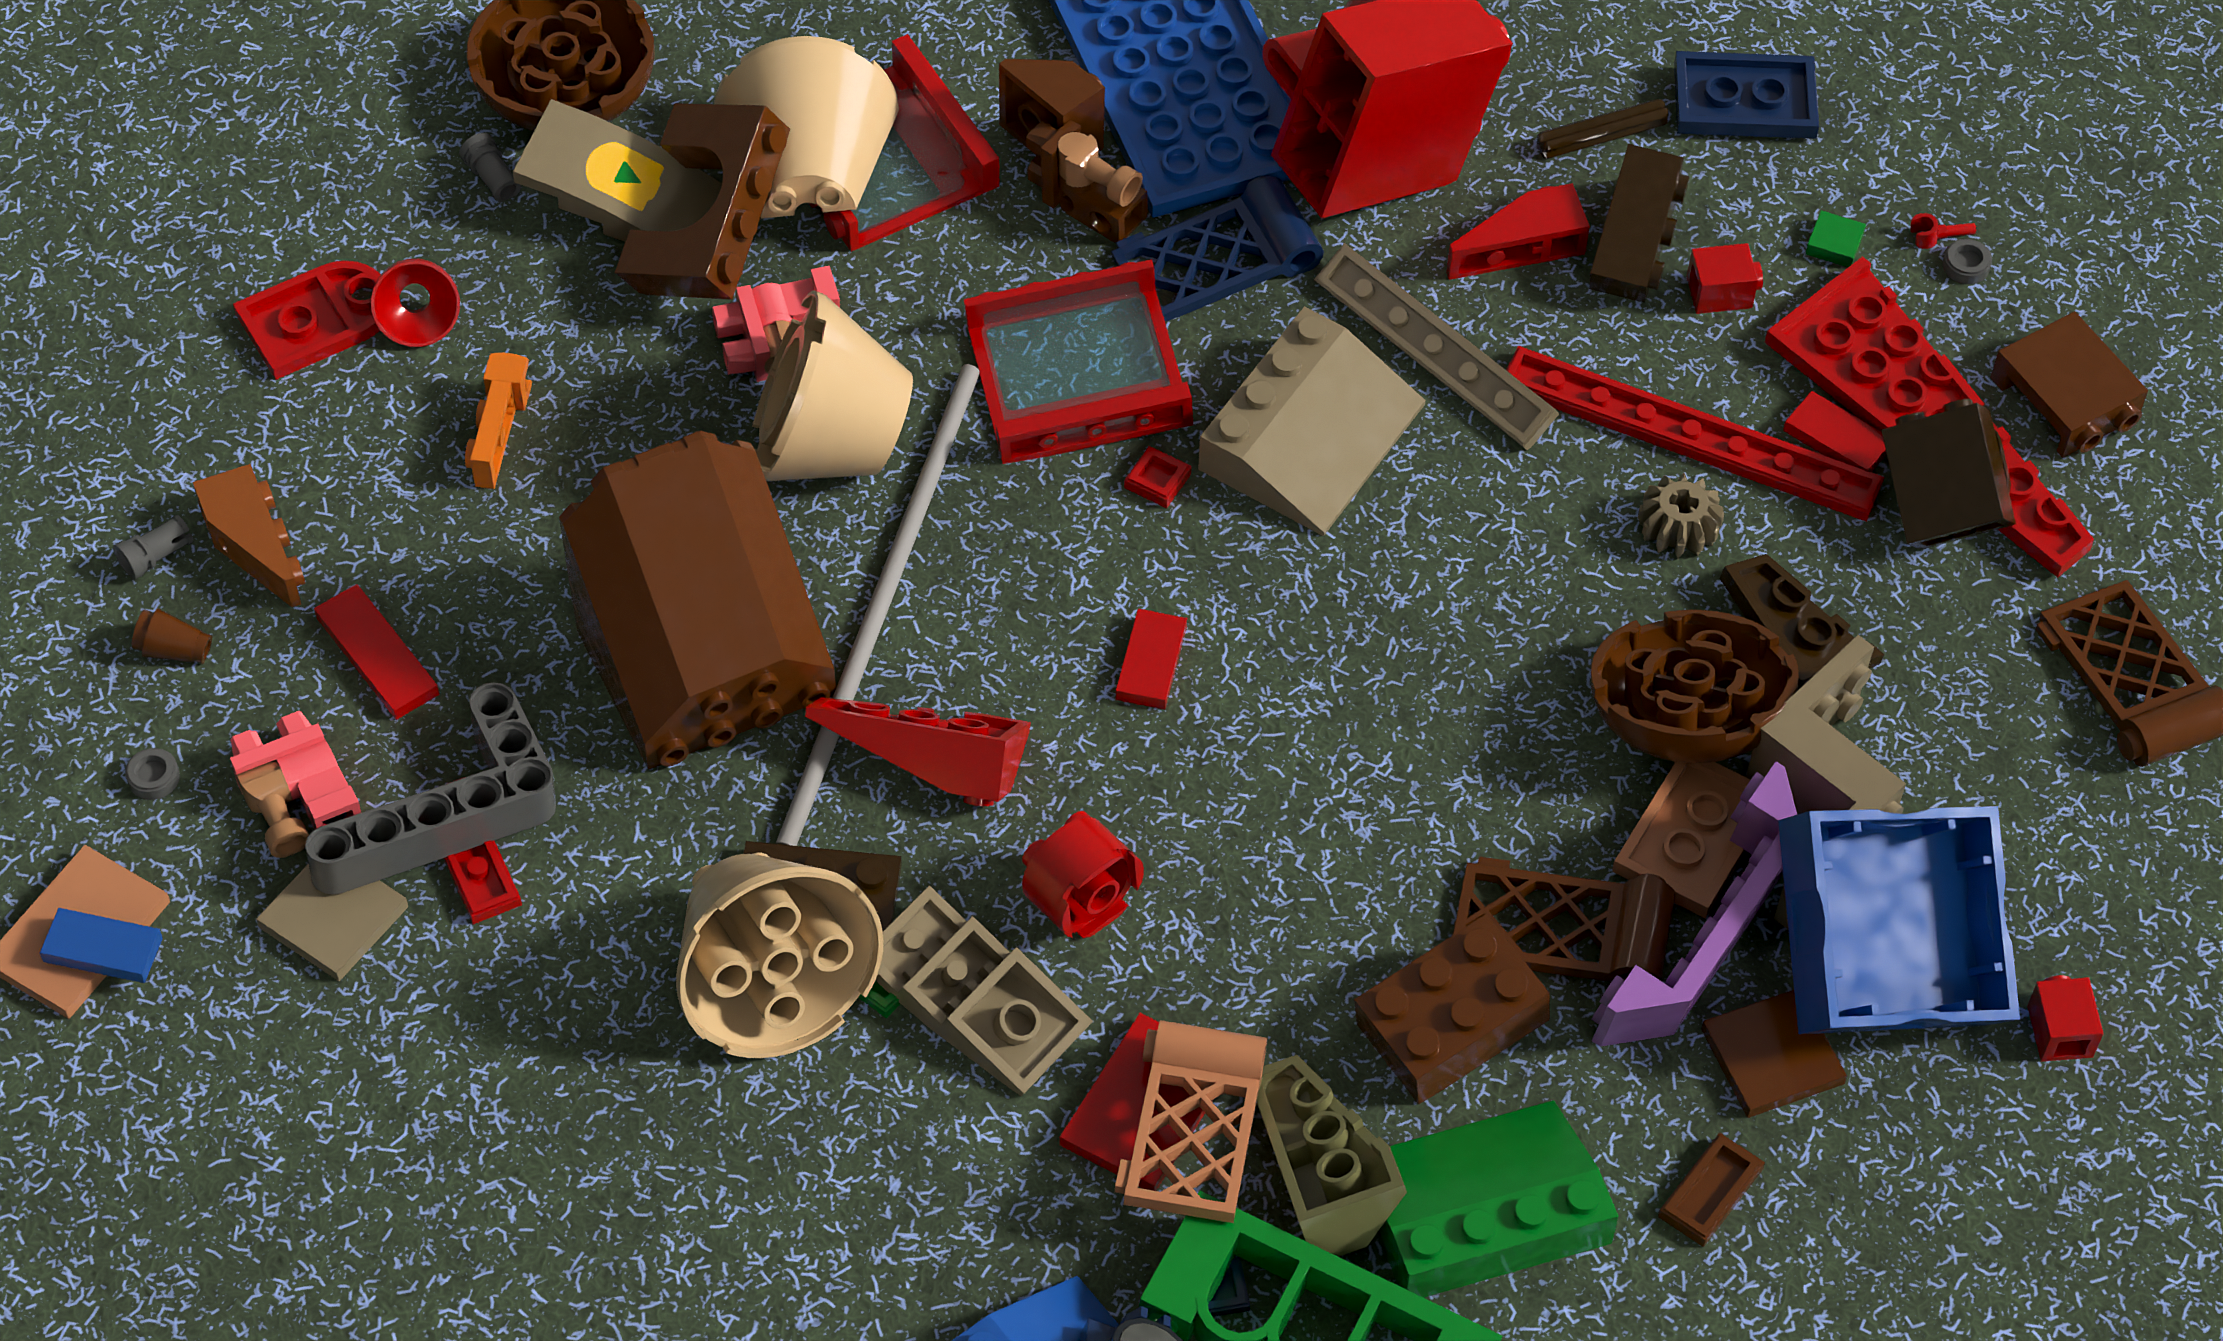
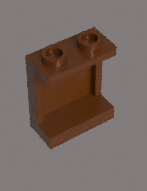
(2072, 382)

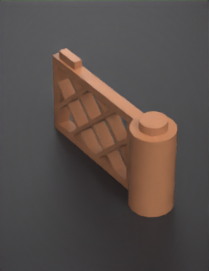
(1206, 1066)

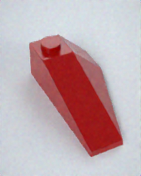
(959, 755)

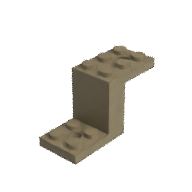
(1820, 762)

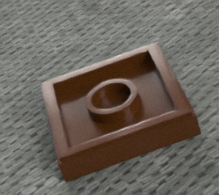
(1767, 1056)

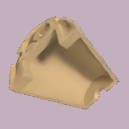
(835, 114)

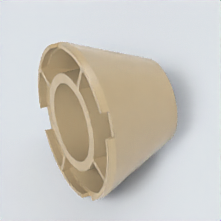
(830, 399)

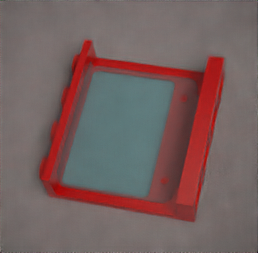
(927, 162)
(1077, 362)

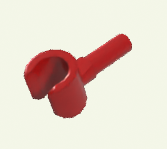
(1929, 223)

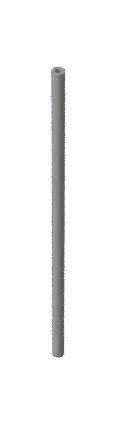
(880, 601)

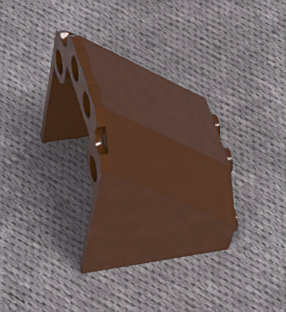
(692, 598)

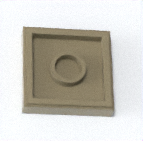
(329, 927)

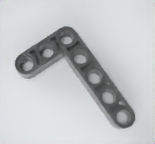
(448, 818)

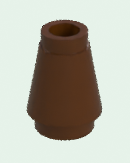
(169, 638)

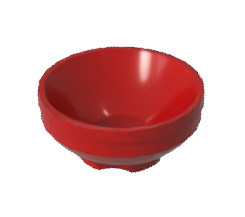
(418, 326)

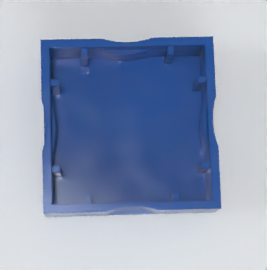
(1897, 919)

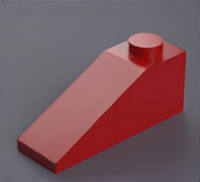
(1528, 231)

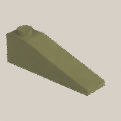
(1331, 1163)

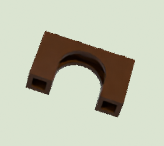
(711, 252)

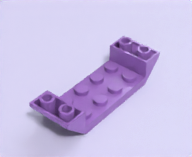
(1652, 1009)

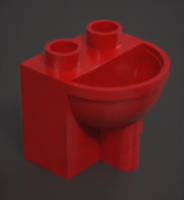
(1384, 98)

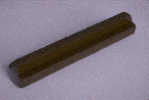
(1602, 128)

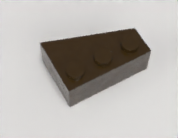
(1639, 224)

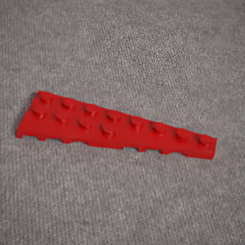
(1882, 367)

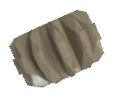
(1681, 515)

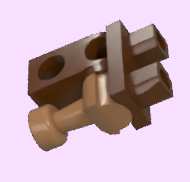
(1083, 183)

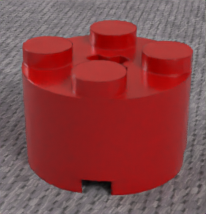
(1080, 875)

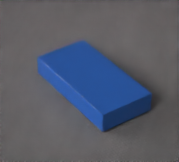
(101, 945)

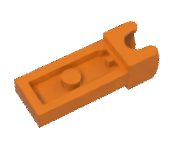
(505, 393)

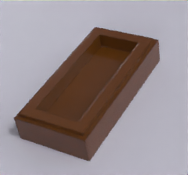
(1711, 1189)

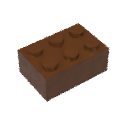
(1452, 1009)

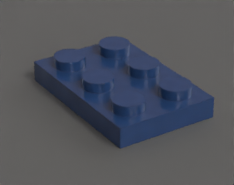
(1746, 94)

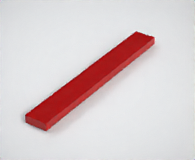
(1698, 434)

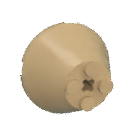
(774, 954)

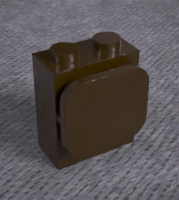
(1949, 474)

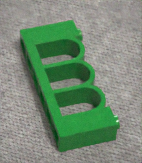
(1206, 1248)

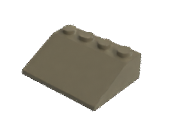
(1309, 423)

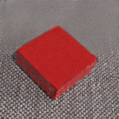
(1157, 477)

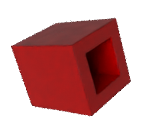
(1723, 278)
(2065, 1018)

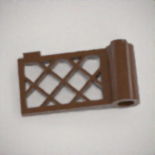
(2160, 725)
(1634, 923)

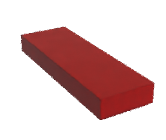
(376, 651)
(483, 881)

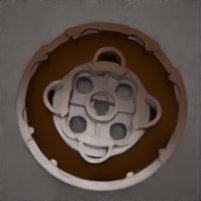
(539, 49)
(1692, 684)

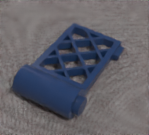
(1275, 234)

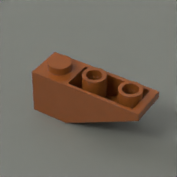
(243, 530)

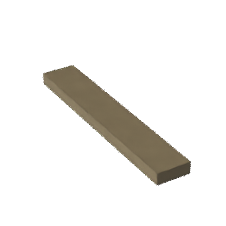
(1436, 347)

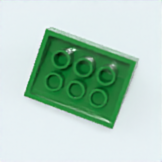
(1494, 1201)

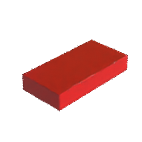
(1836, 433)
(1151, 659)

